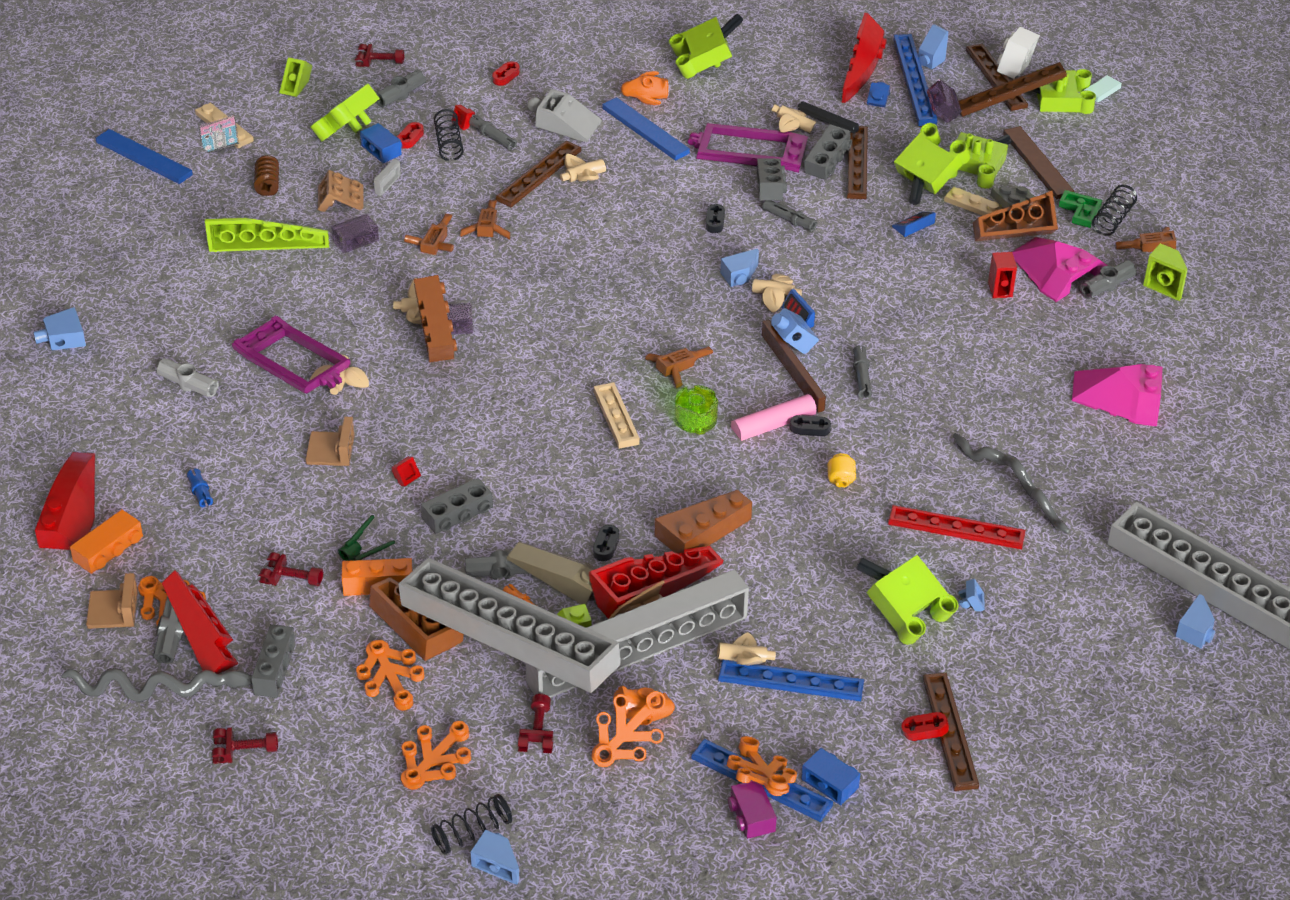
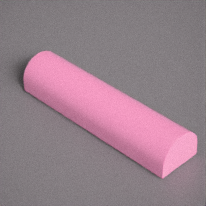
(773, 417)

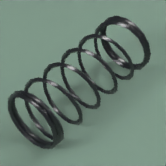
(456, 141)
(1103, 214)
(504, 805)

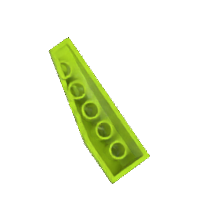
(254, 234)

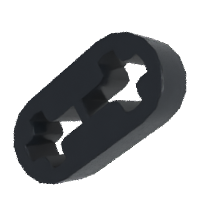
(710, 218)
(810, 425)
(610, 543)

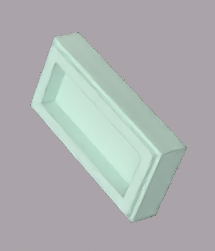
(1104, 87)

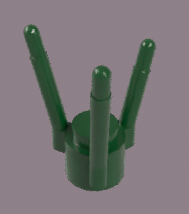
(351, 549)

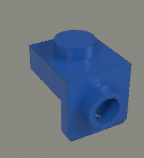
(878, 94)

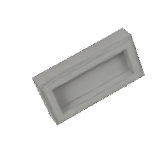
(387, 177)

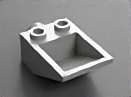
(564, 115)

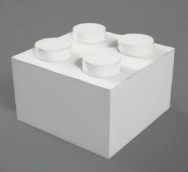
(1017, 52)

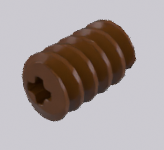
(266, 175)

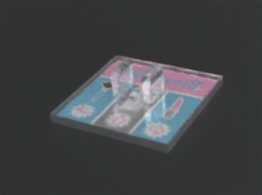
(218, 135)

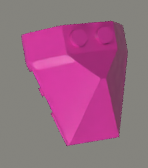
(1055, 265)
(1121, 391)

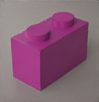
(752, 809)

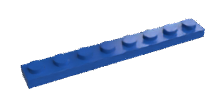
(914, 78)

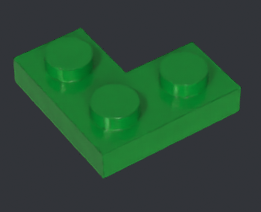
(1084, 207)

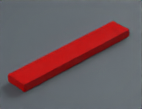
(957, 527)

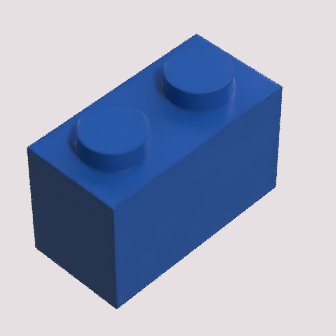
(380, 143)
(830, 776)

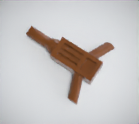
(487, 223)
(434, 238)
(1149, 241)
(677, 361)

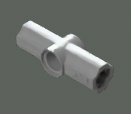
(187, 377)

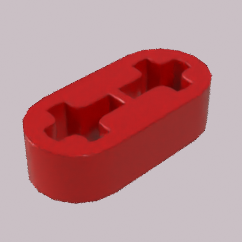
(506, 73)
(410, 138)
(925, 726)

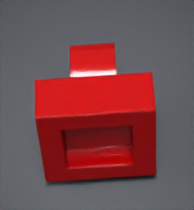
(464, 115)
(406, 471)

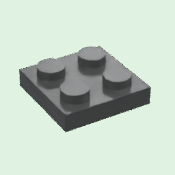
(1008, 196)

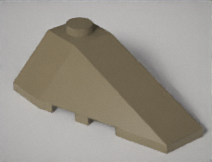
(557, 570)

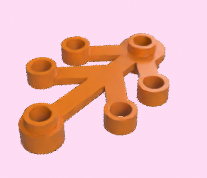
(150, 588)
(389, 671)
(625, 732)
(434, 757)
(774, 783)

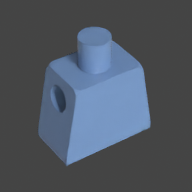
(789, 323)
(61, 330)

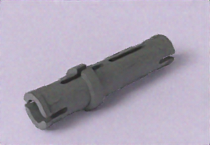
(488, 129)
(796, 217)
(861, 365)

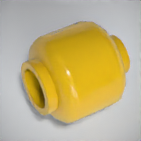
(841, 470)

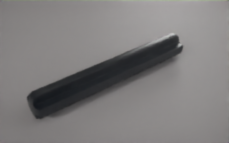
(828, 117)

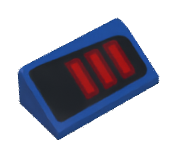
(915, 223)
(798, 305)

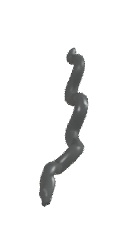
(1011, 461)
(230, 678)

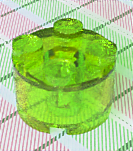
(696, 409)

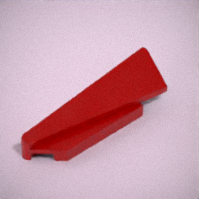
(200, 625)

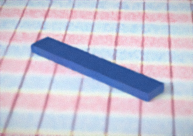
(646, 128)
(144, 156)
(792, 680)
(797, 798)

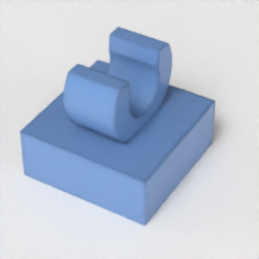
(972, 596)

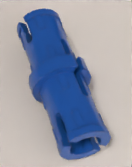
(199, 487)

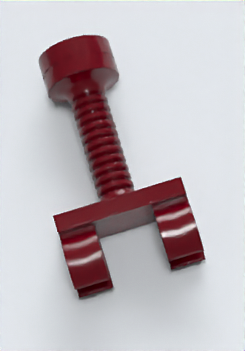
(398, 56)
(279, 564)
(539, 704)
(224, 736)

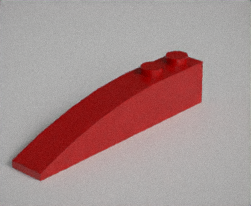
(865, 56)
(69, 505)
(628, 577)

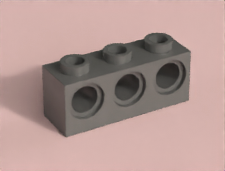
(828, 152)
(771, 179)
(457, 505)
(273, 661)

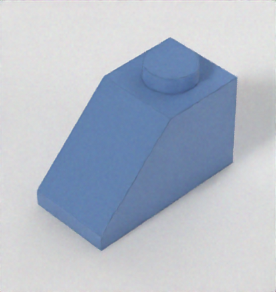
(934, 47)
(739, 267)
(1197, 623)
(495, 856)

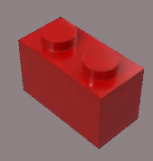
(1002, 274)

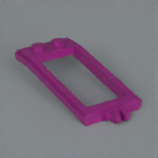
(791, 159)
(275, 329)

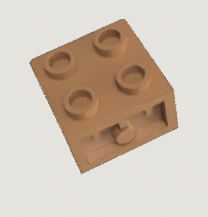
(340, 188)
(332, 447)
(114, 607)

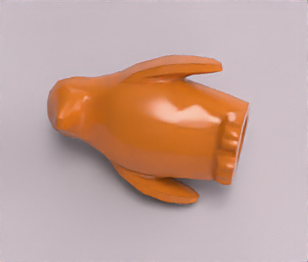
(646, 88)
(637, 701)

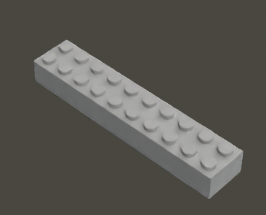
(1204, 570)
(510, 624)
(662, 625)

